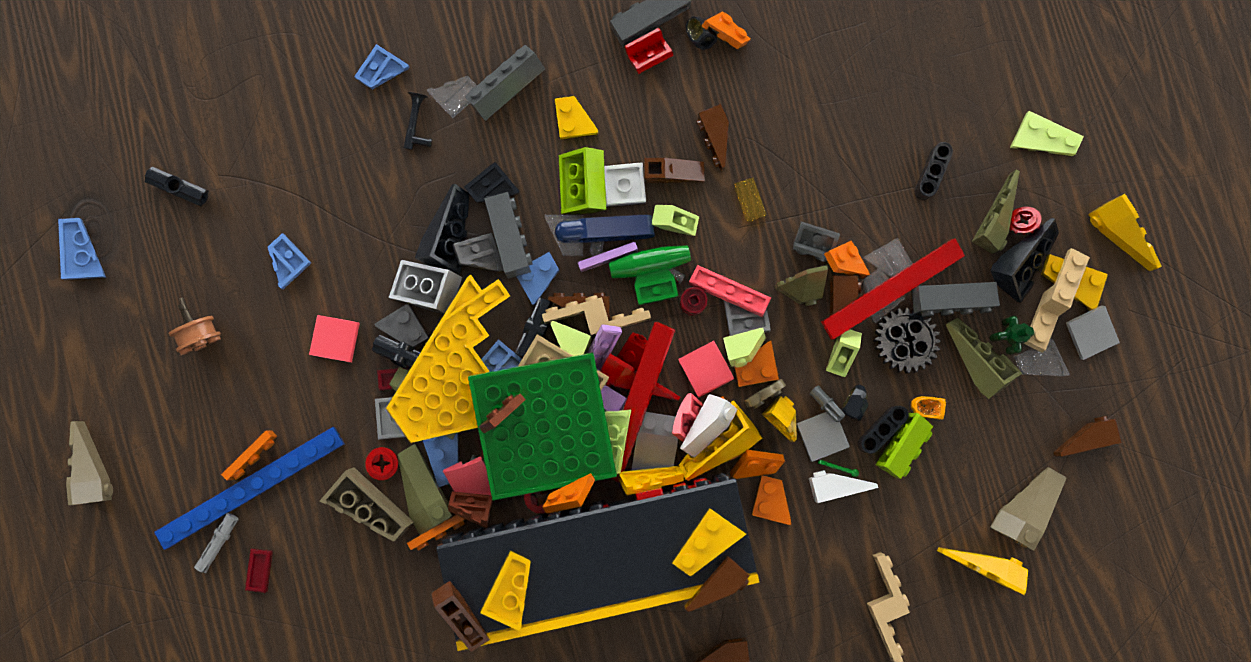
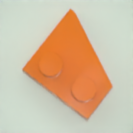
(846, 260)

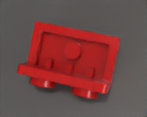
(648, 51)
(633, 350)

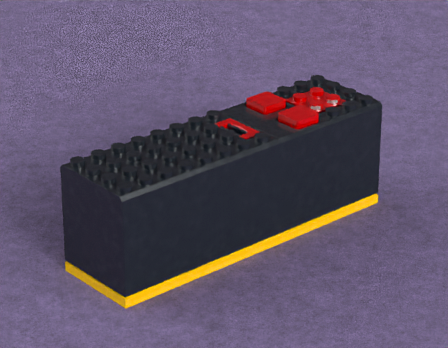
(596, 557)

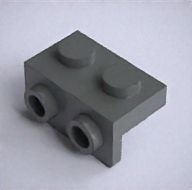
(814, 241)

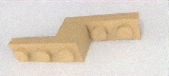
(1057, 299)
(595, 314)
(888, 607)

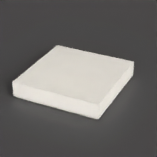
(624, 184)

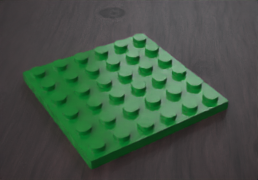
(551, 435)

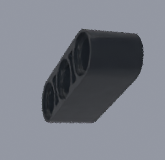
(937, 162)
(891, 424)

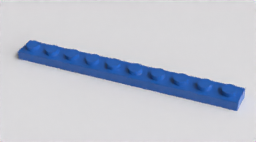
(249, 488)

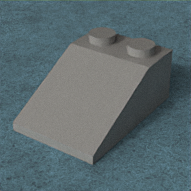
(425, 286)
(655, 442)

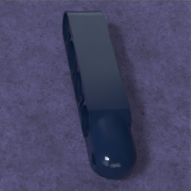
(605, 229)

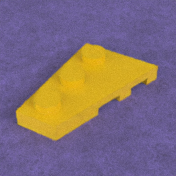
(1090, 284)
(648, 479)
(707, 542)
(508, 592)

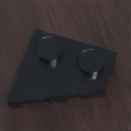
(490, 183)

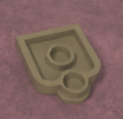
(770, 391)

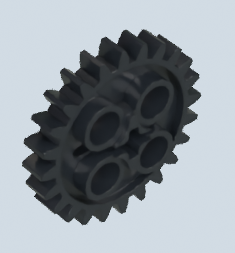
(923, 337)

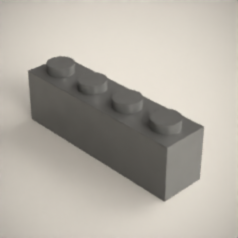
(645, 17)
(505, 82)
(507, 235)
(955, 298)

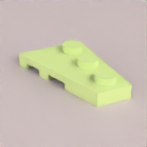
(1044, 135)
(618, 427)

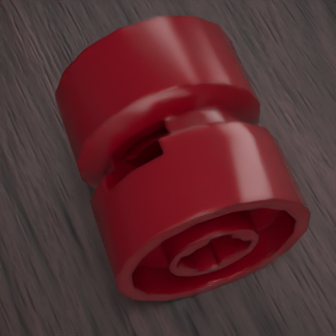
(693, 301)

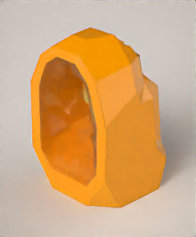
(929, 407)

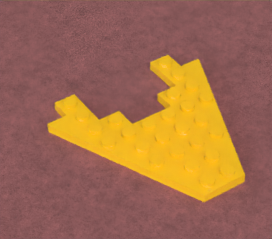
(436, 390)

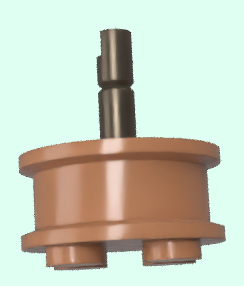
(195, 332)

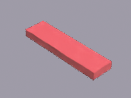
(730, 291)

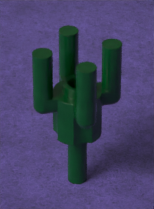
(1014, 334)

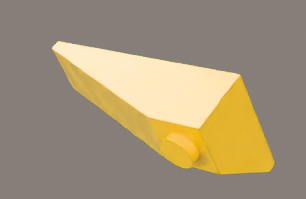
(1119, 224)
(783, 417)
(730, 443)
(1001, 570)

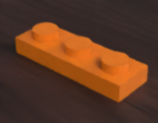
(249, 456)
(437, 532)

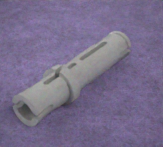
(221, 534)

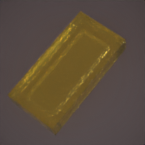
(750, 199)

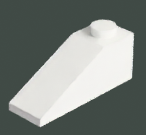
(709, 424)
(832, 486)

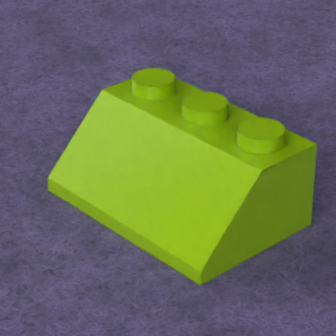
(582, 181)
(905, 446)

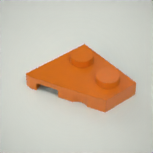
(727, 30)
(760, 369)
(757, 463)
(570, 495)
(771, 501)

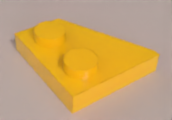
(573, 119)

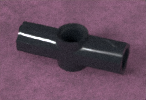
(167, 182)
(534, 326)
(398, 353)

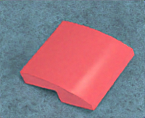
(334, 338)
(706, 369)
(686, 416)
(469, 477)

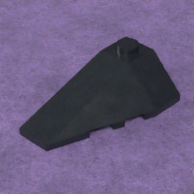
(445, 230)
(1018, 265)

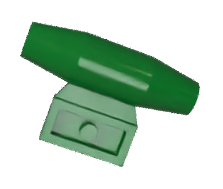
(652, 271)

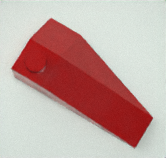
(622, 376)

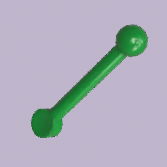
(854, 472)

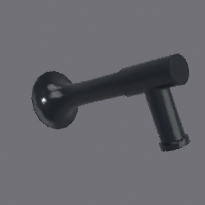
(410, 138)

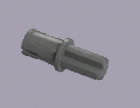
(827, 404)

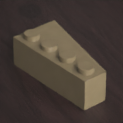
(367, 505)

